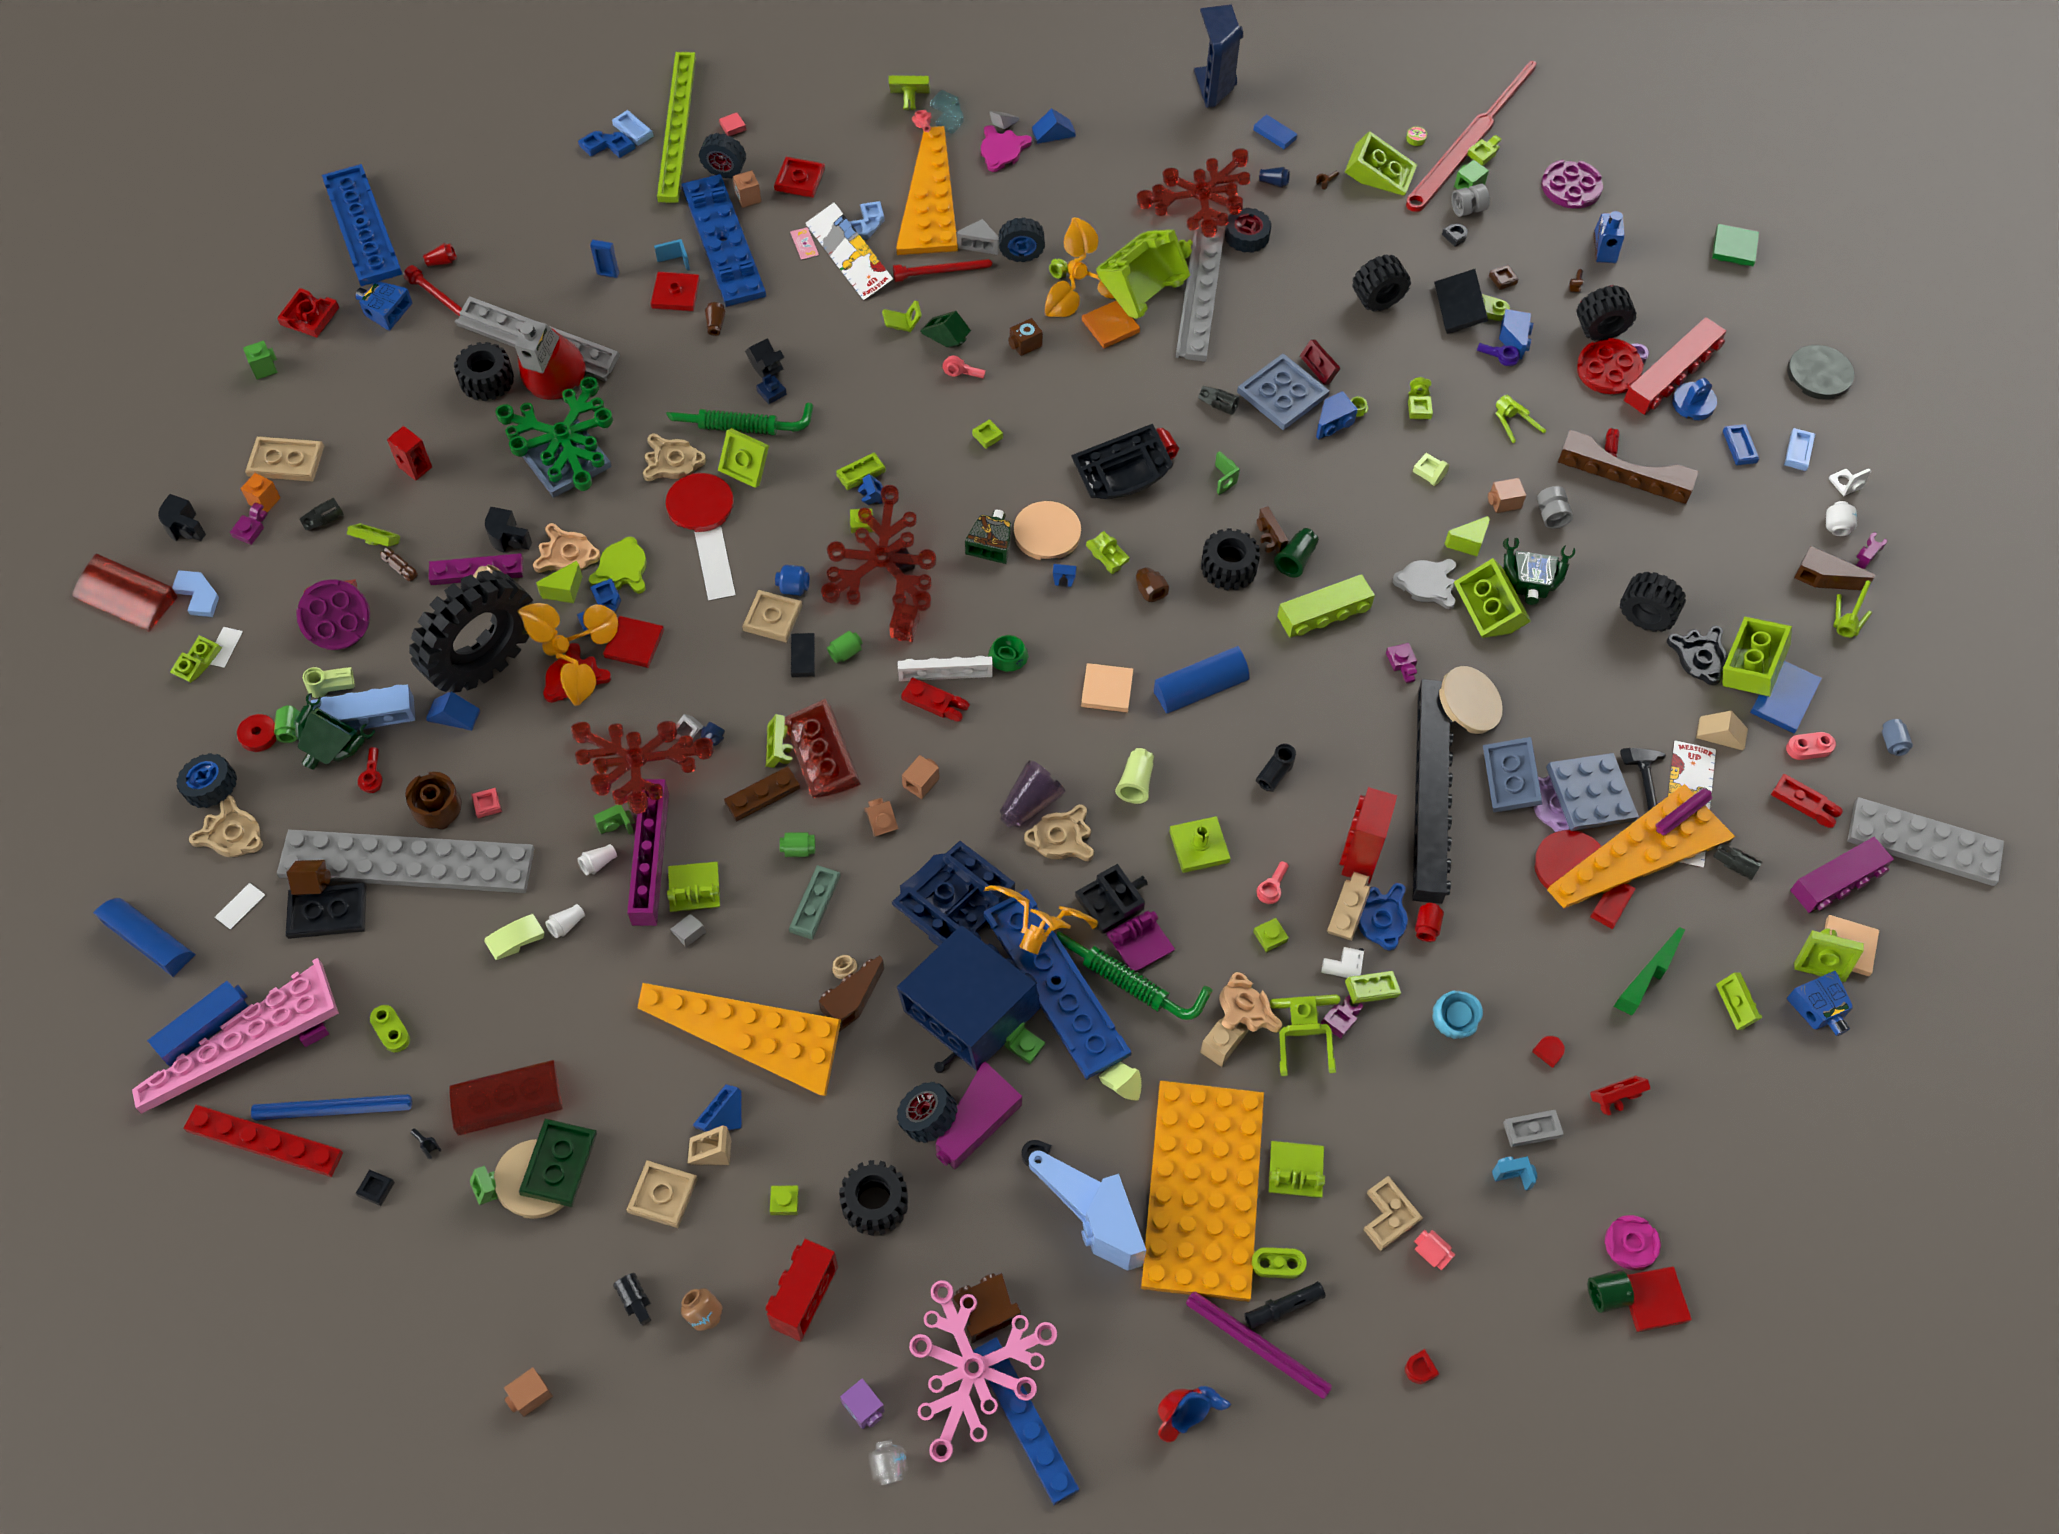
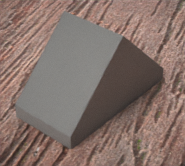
(978, 238)

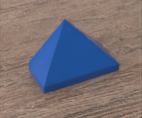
(722, 1111)

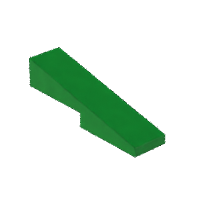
(1632, 996)

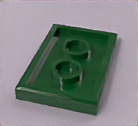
(558, 1162)

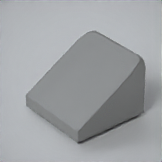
(1003, 120)
(689, 726)
(688, 930)

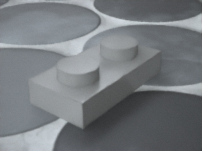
(1533, 1128)

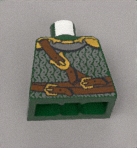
(990, 538)

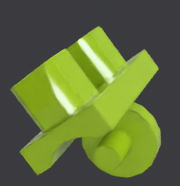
(1108, 552)

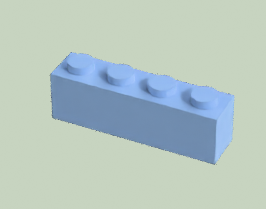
(372, 707)

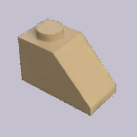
(1222, 1042)

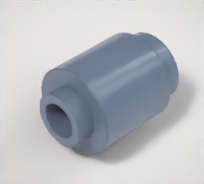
(1896, 737)

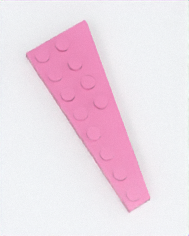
(257, 1028)

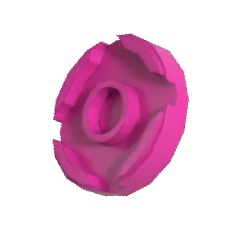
(1632, 1242)

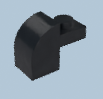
(764, 358)
(177, 519)
(503, 531)

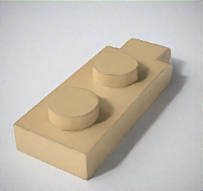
(1350, 907)

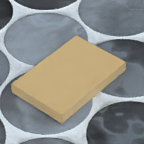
(285, 458)

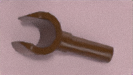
(1325, 179)
(1575, 284)

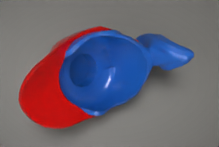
(1186, 1408)

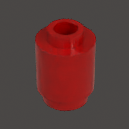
(1168, 442)
(1429, 922)

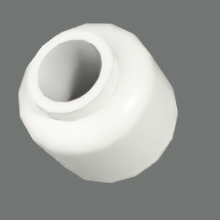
(1841, 518)

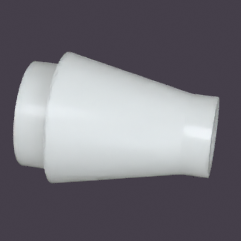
(596, 859)
(562, 922)

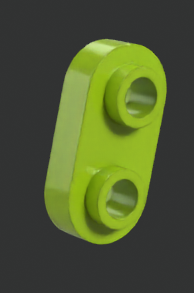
(1495, 307)
(389, 1026)
(1278, 1261)

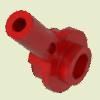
(371, 780)

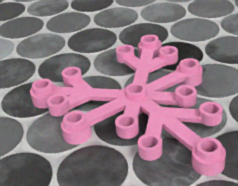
(960, 1400)

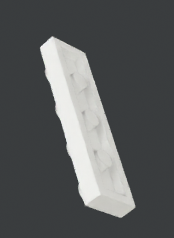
(945, 668)

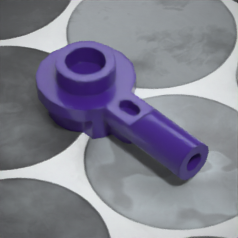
(1506, 354)

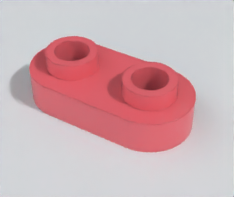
(1812, 745)

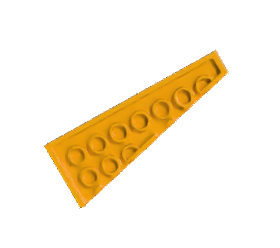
(929, 210)
(1642, 850)
(777, 1039)

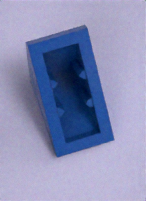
(1053, 127)
(453, 712)

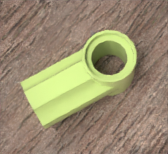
(327, 680)

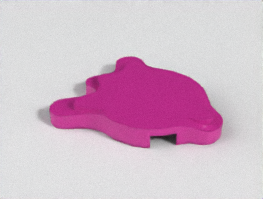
(1002, 148)

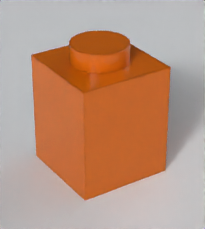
(261, 491)

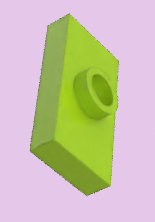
(853, 473)
(373, 535)
(1372, 987)

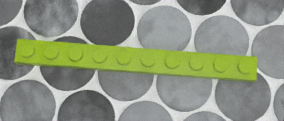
(676, 127)

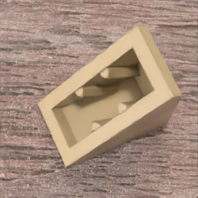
(1723, 729)
(710, 1147)

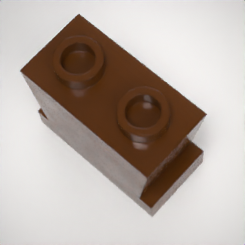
(992, 1309)

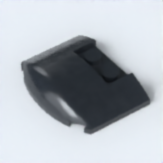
(1123, 464)

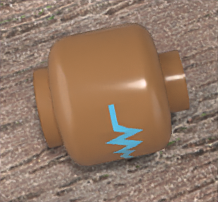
(701, 1309)

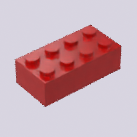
(1367, 833)

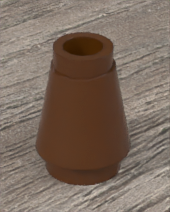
(715, 316)

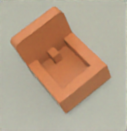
(881, 816)

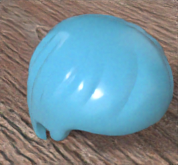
(1457, 1014)

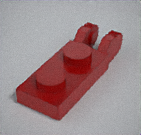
(934, 700)
(1807, 801)

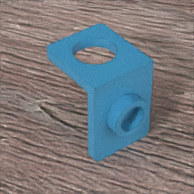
(672, 250)

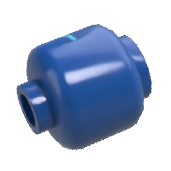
(792, 580)

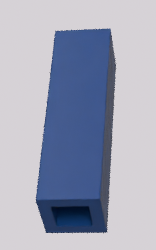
(199, 1022)

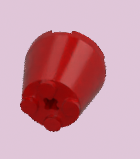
(562, 372)

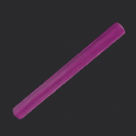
(1259, 1345)

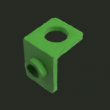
(1230, 471)

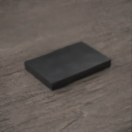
(1461, 301)
(332, 912)

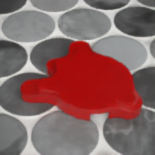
(554, 689)

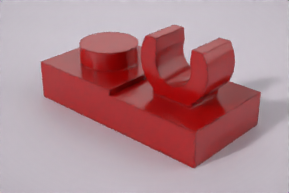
(1629, 1088)

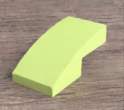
(509, 938)

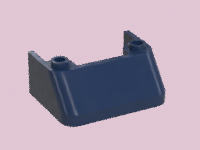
(1219, 75)

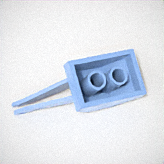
(1100, 1206)

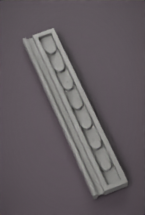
(1199, 296)
(505, 328)

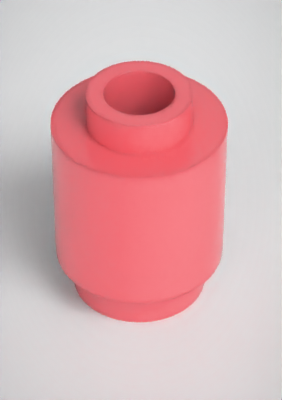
(1434, 1249)

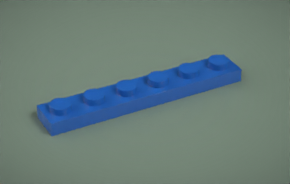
(1031, 1432)

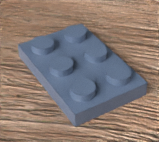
(1512, 774)

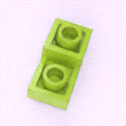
(197, 660)

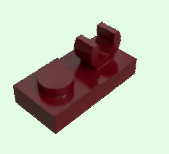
(1320, 362)

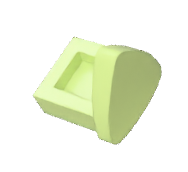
(1431, 469)
(1123, 1080)

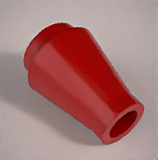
(441, 255)

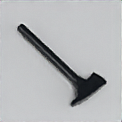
(1644, 759)

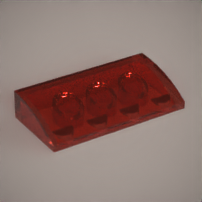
(124, 592)
(821, 750)
(505, 1097)

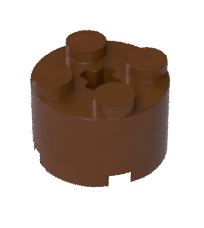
(433, 800)

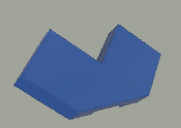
(616, 142)
(606, 595)

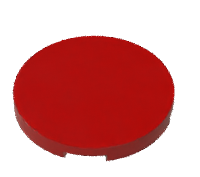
(1609, 366)
(699, 502)
(1562, 853)

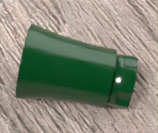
(1295, 555)

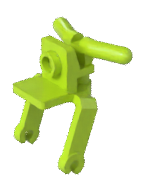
(1305, 1022)

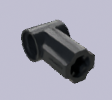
(1277, 768)

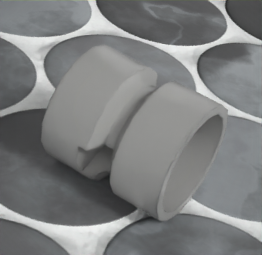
(1470, 200)
(1554, 507)

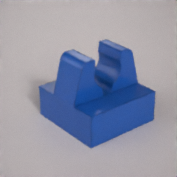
(872, 488)
(1066, 570)

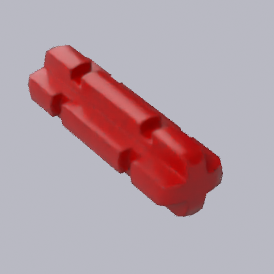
(1611, 444)

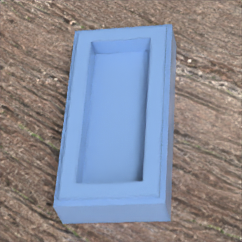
(632, 128)
(1799, 449)

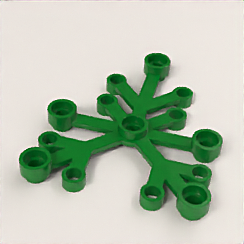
(561, 433)

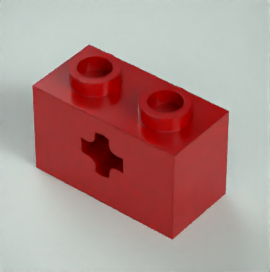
(409, 453)

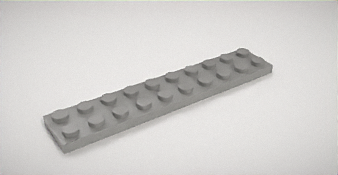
(412, 860)

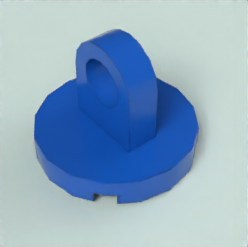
(1695, 399)

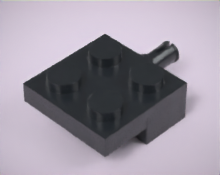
(1112, 898)

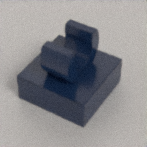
(771, 389)

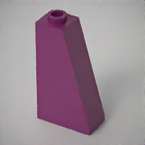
(979, 1114)

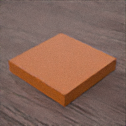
(1110, 324)

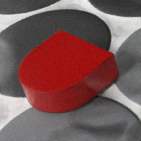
(1550, 1050)
(1420, 1368)

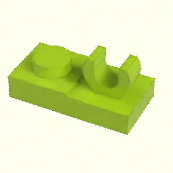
(775, 748)
(1738, 1000)

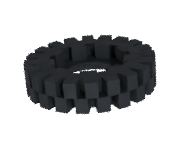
(434, 641)

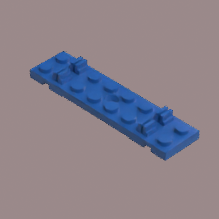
(361, 225)
(730, 258)
(1071, 1004)

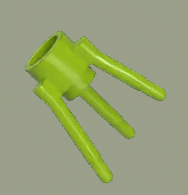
(1508, 407)
(1849, 624)

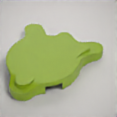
(624, 564)

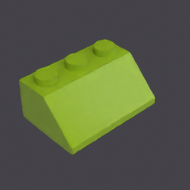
(1492, 600)

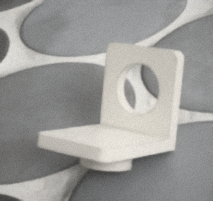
(1855, 482)

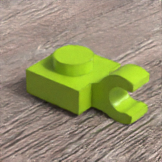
(1484, 151)

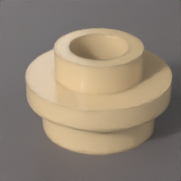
(844, 966)

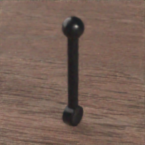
(939, 1066)

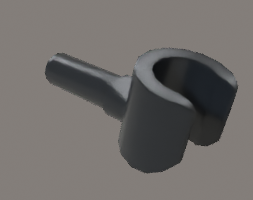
(426, 1144)

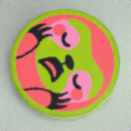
(1416, 136)

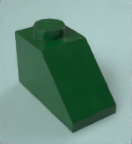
(947, 329)

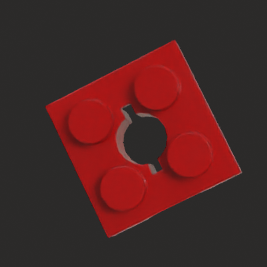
(308, 313)

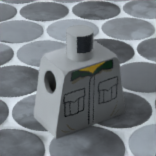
(535, 345)

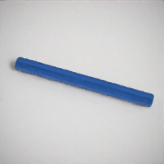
(331, 1107)

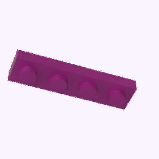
(455, 569)

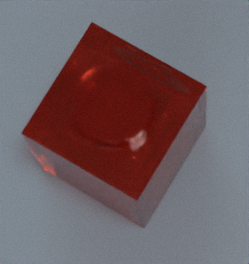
(904, 622)

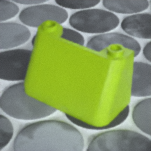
(1144, 269)

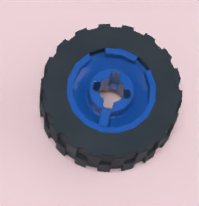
(1021, 239)
(206, 780)

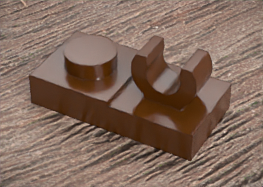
(1272, 531)

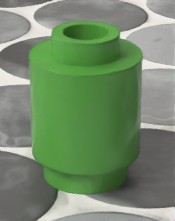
(845, 646)
(285, 724)
(797, 844)

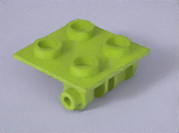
(693, 886)
(1296, 1169)

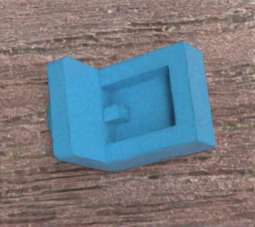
(1510, 1168)

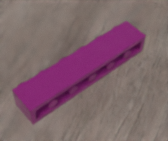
(648, 860)

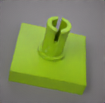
(909, 86)
(743, 457)
(1199, 844)
(1828, 953)

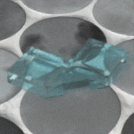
(952, 114)

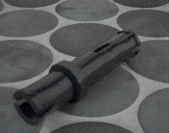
(1275, 1309)

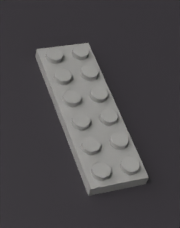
(1927, 841)

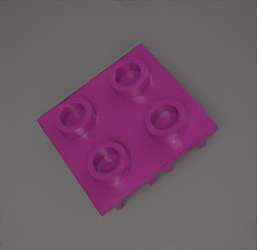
(1140, 941)

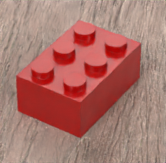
(801, 1289)

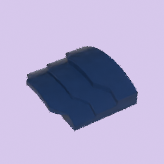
(951, 893)

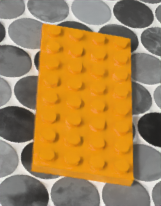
(1203, 1191)

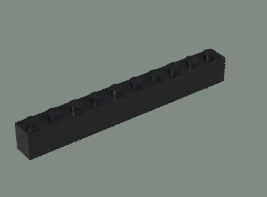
(1432, 797)

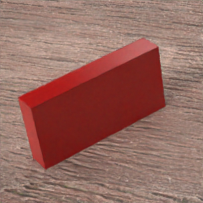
(1612, 905)

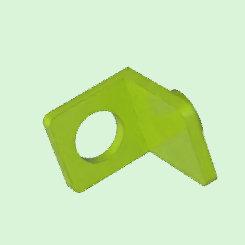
(901, 320)

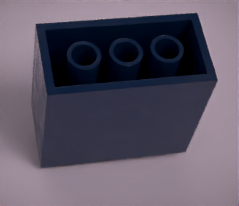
(969, 996)

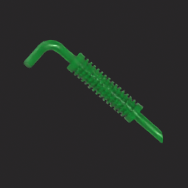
(743, 422)
(1132, 982)

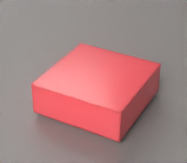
(732, 124)
(486, 803)

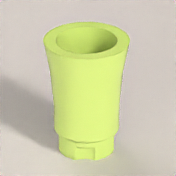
(1136, 777)

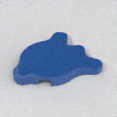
(1384, 917)

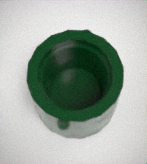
(1610, 1291)

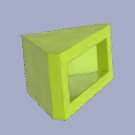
(1468, 537)
(562, 584)

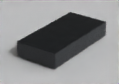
(803, 655)

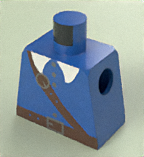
(1609, 228)

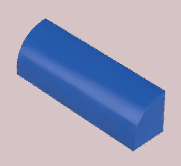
(1201, 679)
(144, 935)

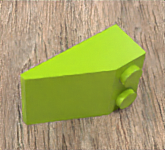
(1380, 165)

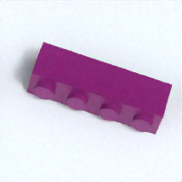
(1841, 875)

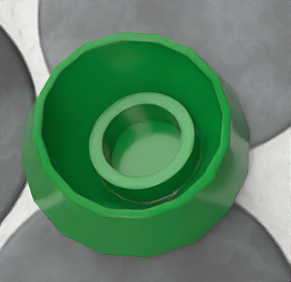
(1008, 653)

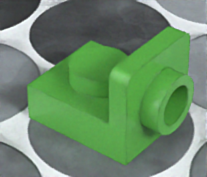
(612, 818)
(1024, 1043)
(483, 1185)

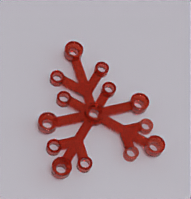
(1202, 191)
(884, 532)
(634, 759)

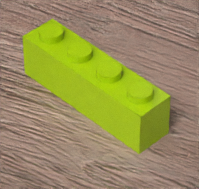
(1325, 606)

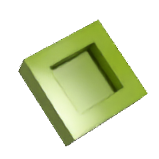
(1420, 407)
(987, 434)
(855, 523)
(1271, 934)
(784, 1200)

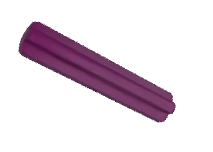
(1684, 811)

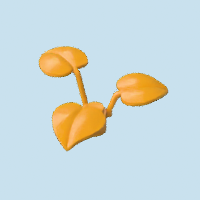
(1078, 241)
(540, 625)
(1035, 936)

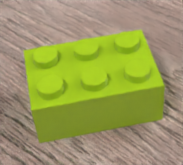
(1757, 656)

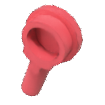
(922, 120)
(955, 366)
(1269, 890)

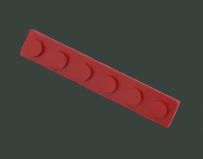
(263, 1140)

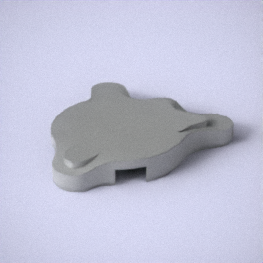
(1428, 581)

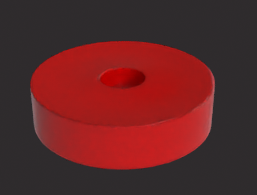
(253, 724)

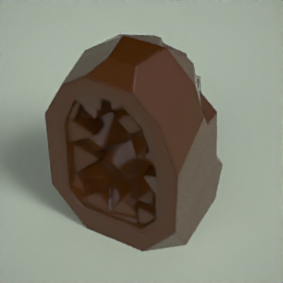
(1151, 584)

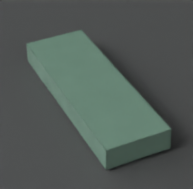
(814, 902)

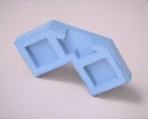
(872, 219)
(204, 596)

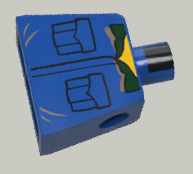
(384, 303)
(1823, 1003)

